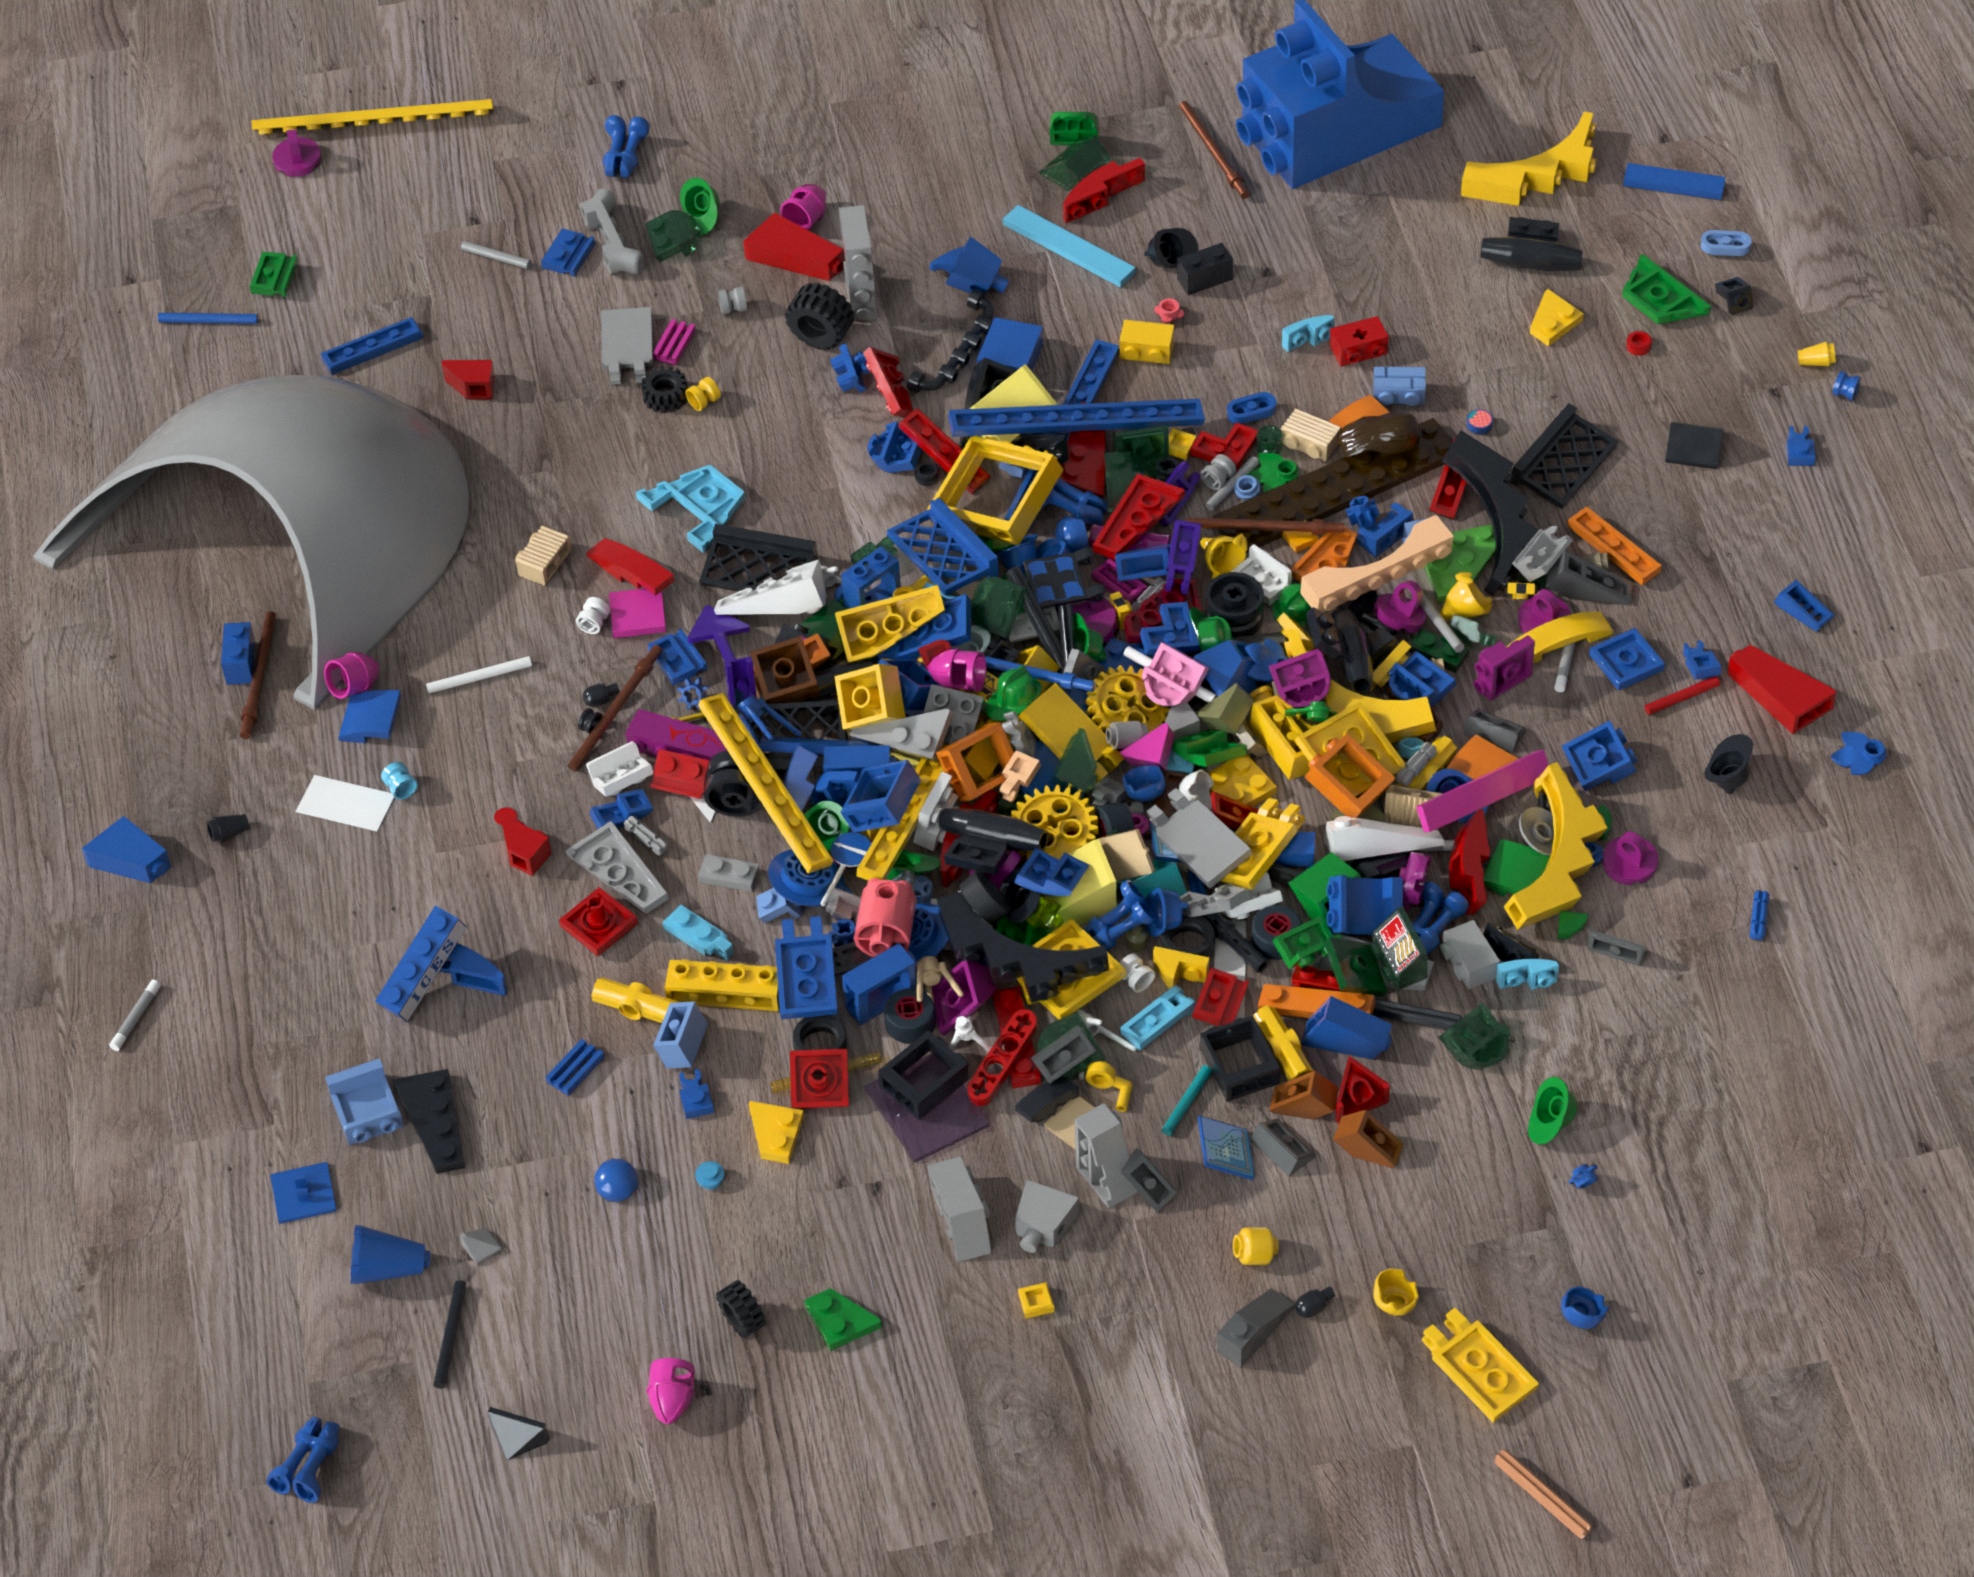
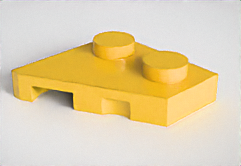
(1554, 318)
(775, 1130)

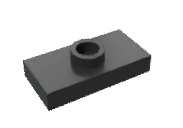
(1083, 665)

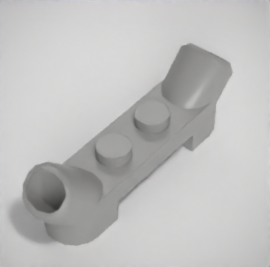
(615, 254)

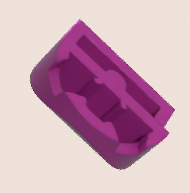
(1099, 617)
(1302, 679)
(1414, 878)

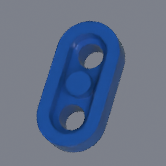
(1251, 408)

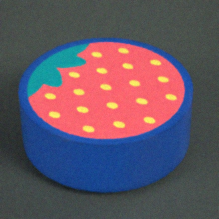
(1479, 421)

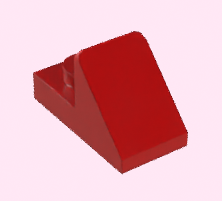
(1230, 811)

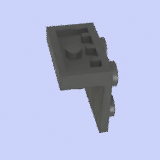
(965, 708)

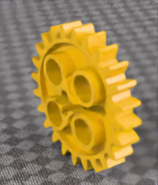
(1126, 705)
(1043, 808)

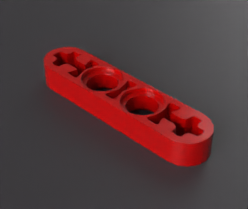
(1002, 1057)

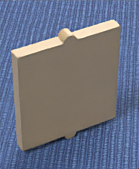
(1127, 855)
(1063, 1121)

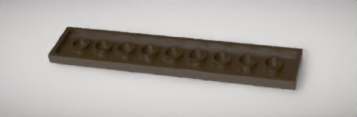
(1337, 484)

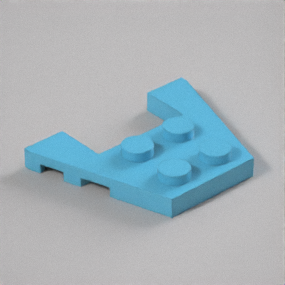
(704, 494)

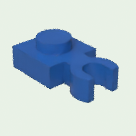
(1800, 448)
(1701, 663)
(694, 1096)

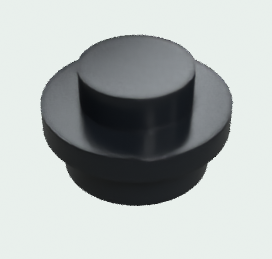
(927, 474)

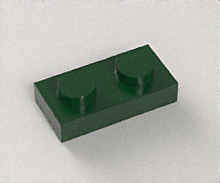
(1437, 647)

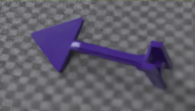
(738, 672)

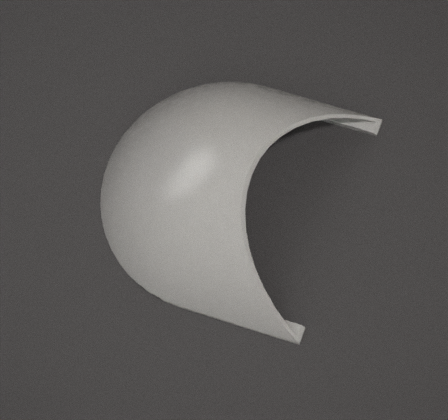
(351, 475)

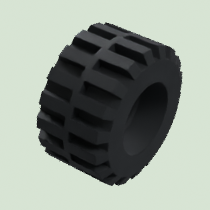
(819, 316)

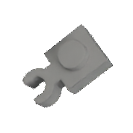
(1021, 736)

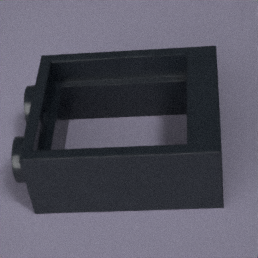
(1247, 1080)
(909, 1097)

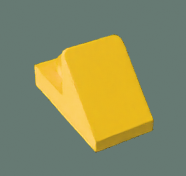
(1176, 964)

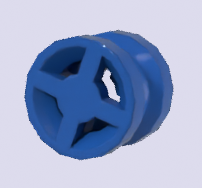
(1846, 385)

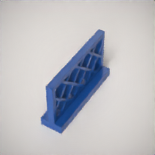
(959, 539)

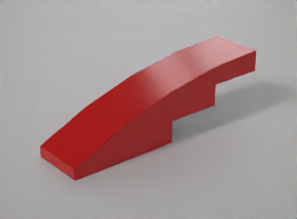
(630, 565)

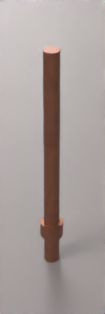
(1233, 177)
(1317, 527)
(642, 670)
(249, 712)

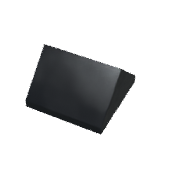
(1694, 445)

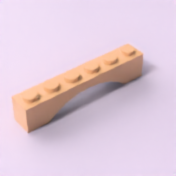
(1333, 586)

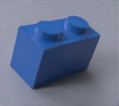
(238, 652)

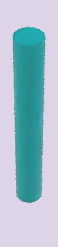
(1186, 1100)

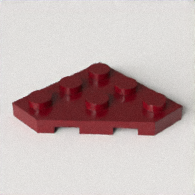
(1149, 614)

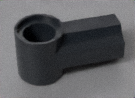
(1380, 866)

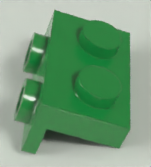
(1304, 943)

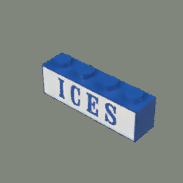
(421, 963)

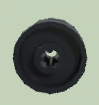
(1237, 600)
(728, 789)

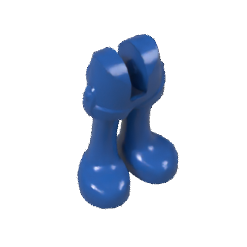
(617, 130)
(1084, 505)
(1433, 898)
(1134, 901)
(305, 1483)

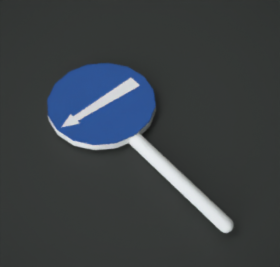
(848, 852)

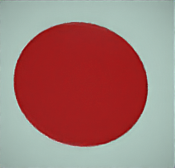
(509, 812)

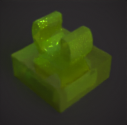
(1046, 914)

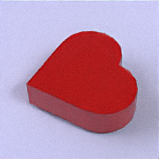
(932, 650)

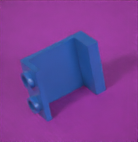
(1361, 903)

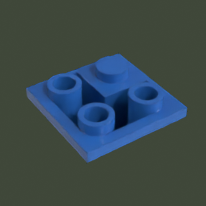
(1227, 666)

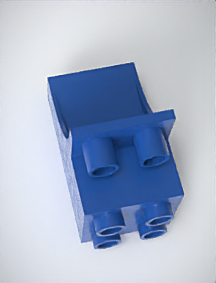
(1329, 103)

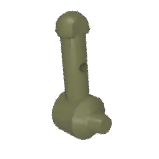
(1137, 938)

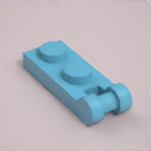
(1158, 1017)

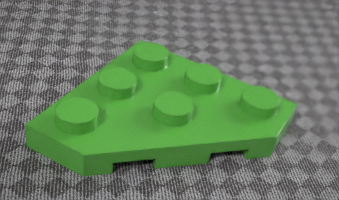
(1470, 553)

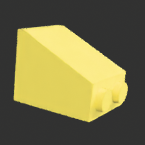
(1016, 391)
(1094, 892)

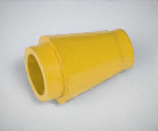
(1817, 355)

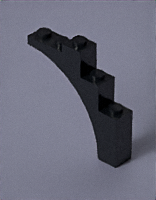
(1489, 478)
(1007, 959)

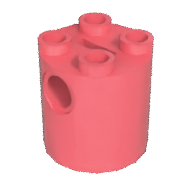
(885, 916)

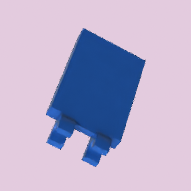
(951, 625)
(805, 972)

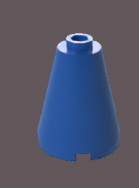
(385, 1256)

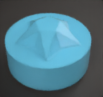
(1409, 746)

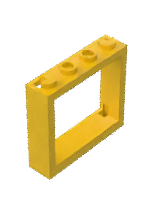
(967, 465)

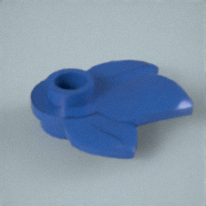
(1263, 657)
(1859, 753)

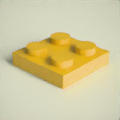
(1242, 781)

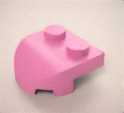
(1173, 676)

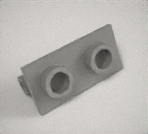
(843, 905)

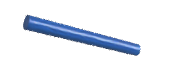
(208, 318)

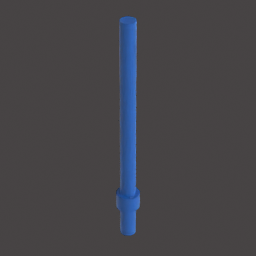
(1066, 680)

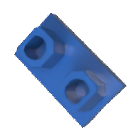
(854, 365)

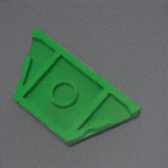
(1661, 295)

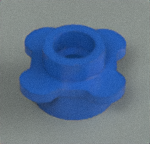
(1584, 1176)

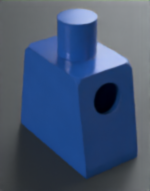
(976, 269)

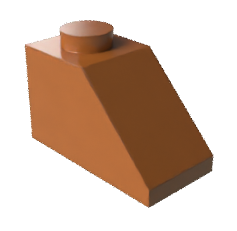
(1305, 1097)
(1368, 1139)

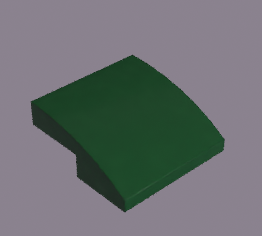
(825, 624)

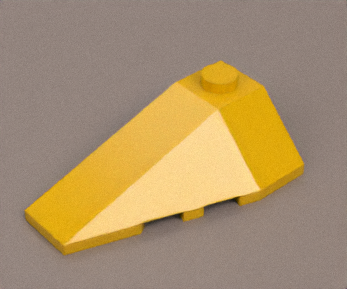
(880, 624)

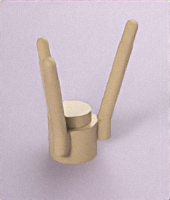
(929, 972)

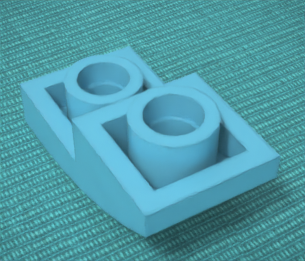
(1311, 329)
(1535, 971)

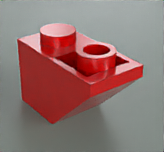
(470, 377)
(525, 846)

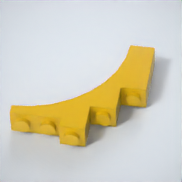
(1539, 173)
(1394, 717)
(1569, 856)

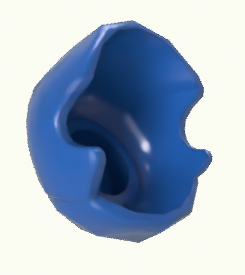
(1072, 532)
(1144, 783)
(616, 1180)
(1583, 1307)

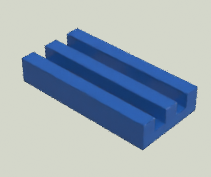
(571, 1064)

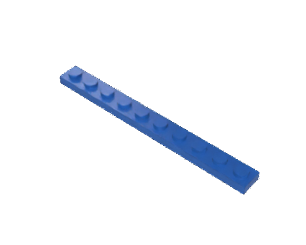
(1084, 389)
(1075, 417)

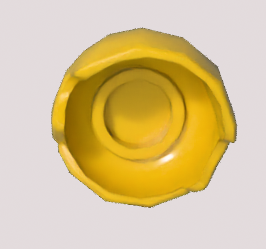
(1395, 1292)

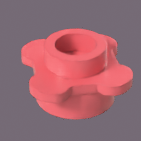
(1169, 310)

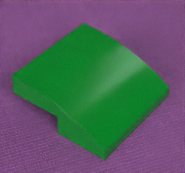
(1207, 748)
(1513, 867)

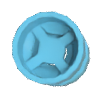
(397, 776)

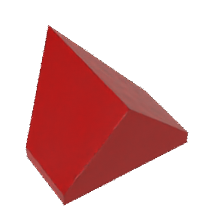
(1360, 1090)

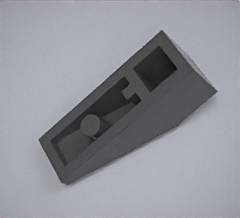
(1586, 581)
(1252, 1326)

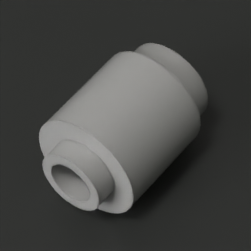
(1123, 734)

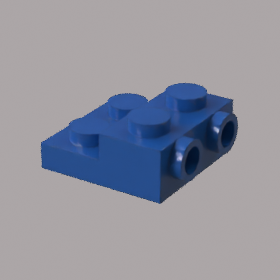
(1600, 756)

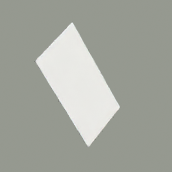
(345, 803)

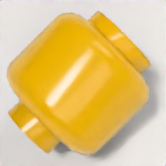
(1255, 1246)

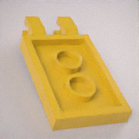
(1057, 717)
(1267, 837)
(1479, 1365)

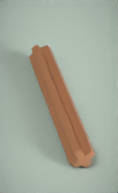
(1543, 1494)

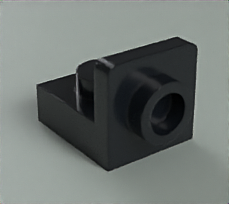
(1737, 294)

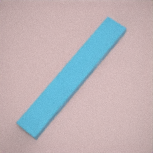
(1069, 246)

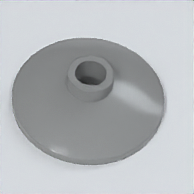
(1538, 829)

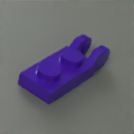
(1176, 479)
(1182, 553)

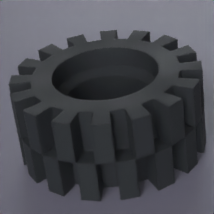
(662, 379)
(740, 1308)

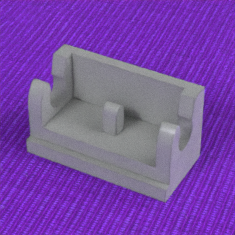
(1541, 553)
(1024, 629)

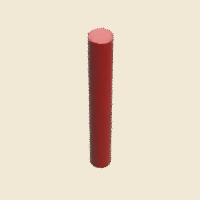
(1682, 695)

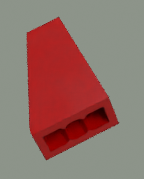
(794, 249)
(1780, 688)

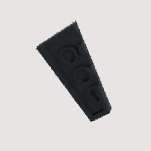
(433, 1115)

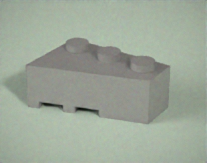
(961, 1207)

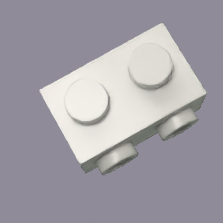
(1267, 571)
(618, 769)
(1260, 897)

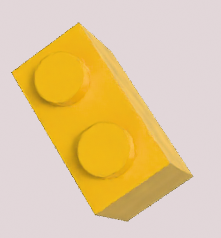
(1146, 341)

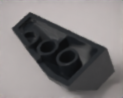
(984, 378)

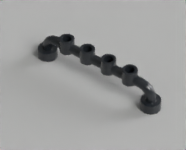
(959, 355)

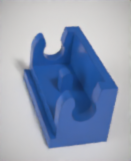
(1385, 532)

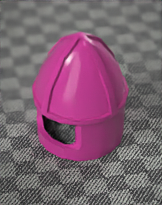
(805, 205)
(959, 670)
(357, 672)
(670, 1393)

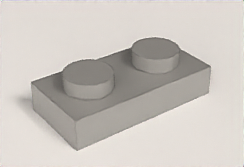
(728, 873)

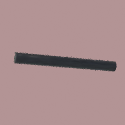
(449, 1334)

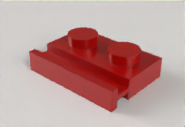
(680, 774)
(1220, 998)

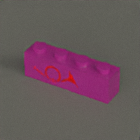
(658, 732)

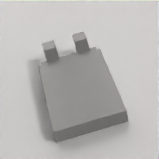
(627, 341)
(1199, 839)

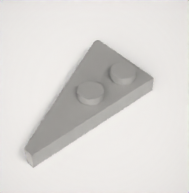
(913, 735)

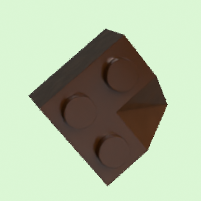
(785, 672)

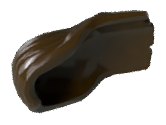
(1382, 434)

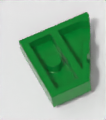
(839, 1318)

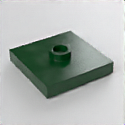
(1355, 967)

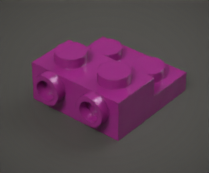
(1504, 667)

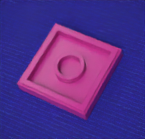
(636, 613)

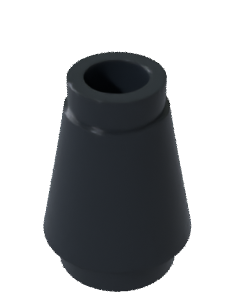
(225, 827)

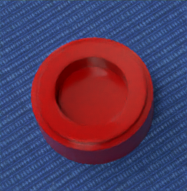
(1639, 343)

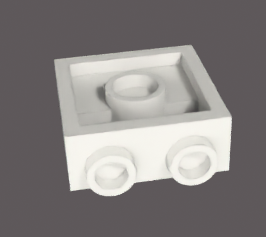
(941, 796)

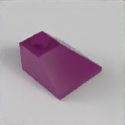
(976, 985)

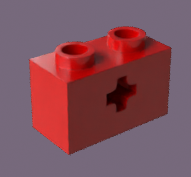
(1359, 341)

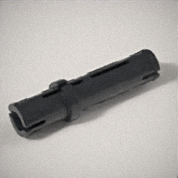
(1255, 960)

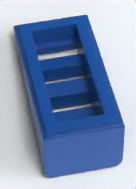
(1802, 595)

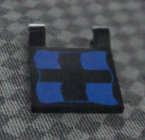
(1059, 581)

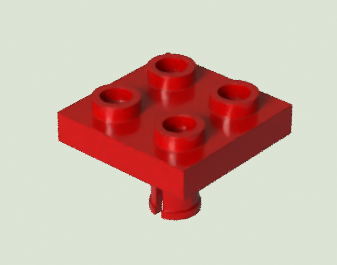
(598, 921)
(819, 1079)

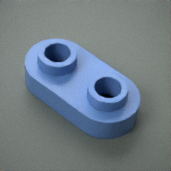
(1725, 243)

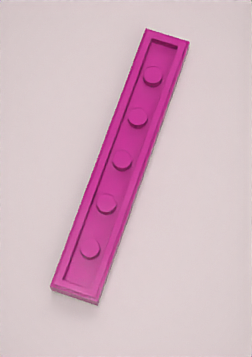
(1482, 791)

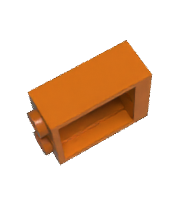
(954, 764)
(1334, 790)

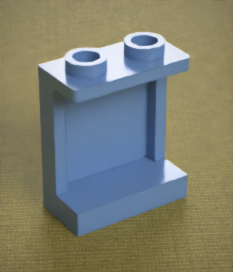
(364, 1102)

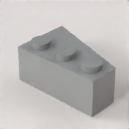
(1103, 1154)

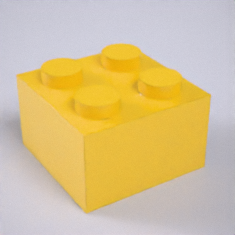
(869, 696)

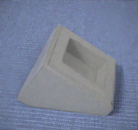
(479, 1245)

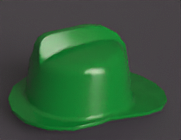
(700, 202)
(1292, 604)
(1209, 630)
(1088, 640)
(1014, 693)
(827, 822)
(914, 863)
(1552, 1110)

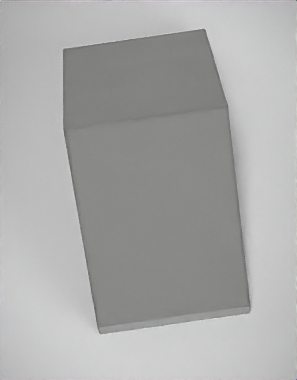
(1183, 720)

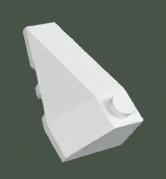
(793, 594)
(1364, 838)

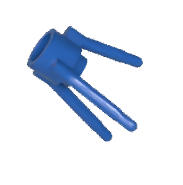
(752, 710)

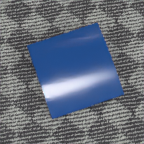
(370, 715)
(1051, 876)

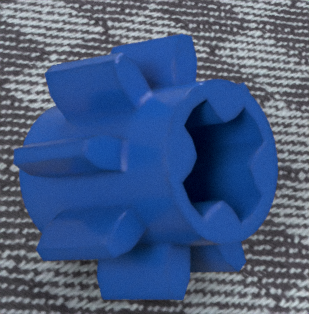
(1362, 512)
(687, 696)
(842, 932)

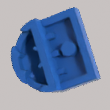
(894, 450)
(1420, 679)
(834, 787)

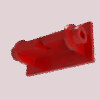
(1314, 978)

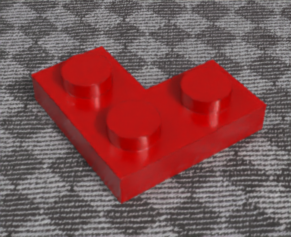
(1234, 446)

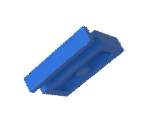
(568, 252)
(679, 658)

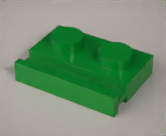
(273, 274)

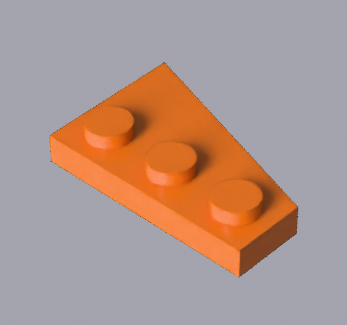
(1329, 551)

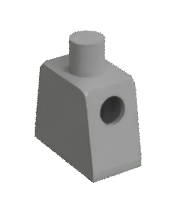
(1044, 1215)

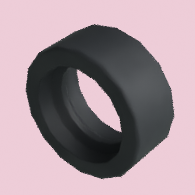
(985, 898)
(1193, 924)
(819, 1024)

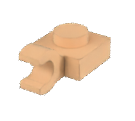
(1018, 772)

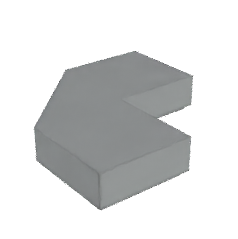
(1222, 900)

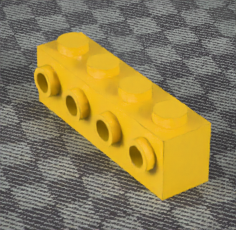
(723, 984)

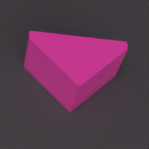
(1151, 749)

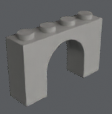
(858, 263)

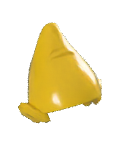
(1223, 553)
(1465, 599)

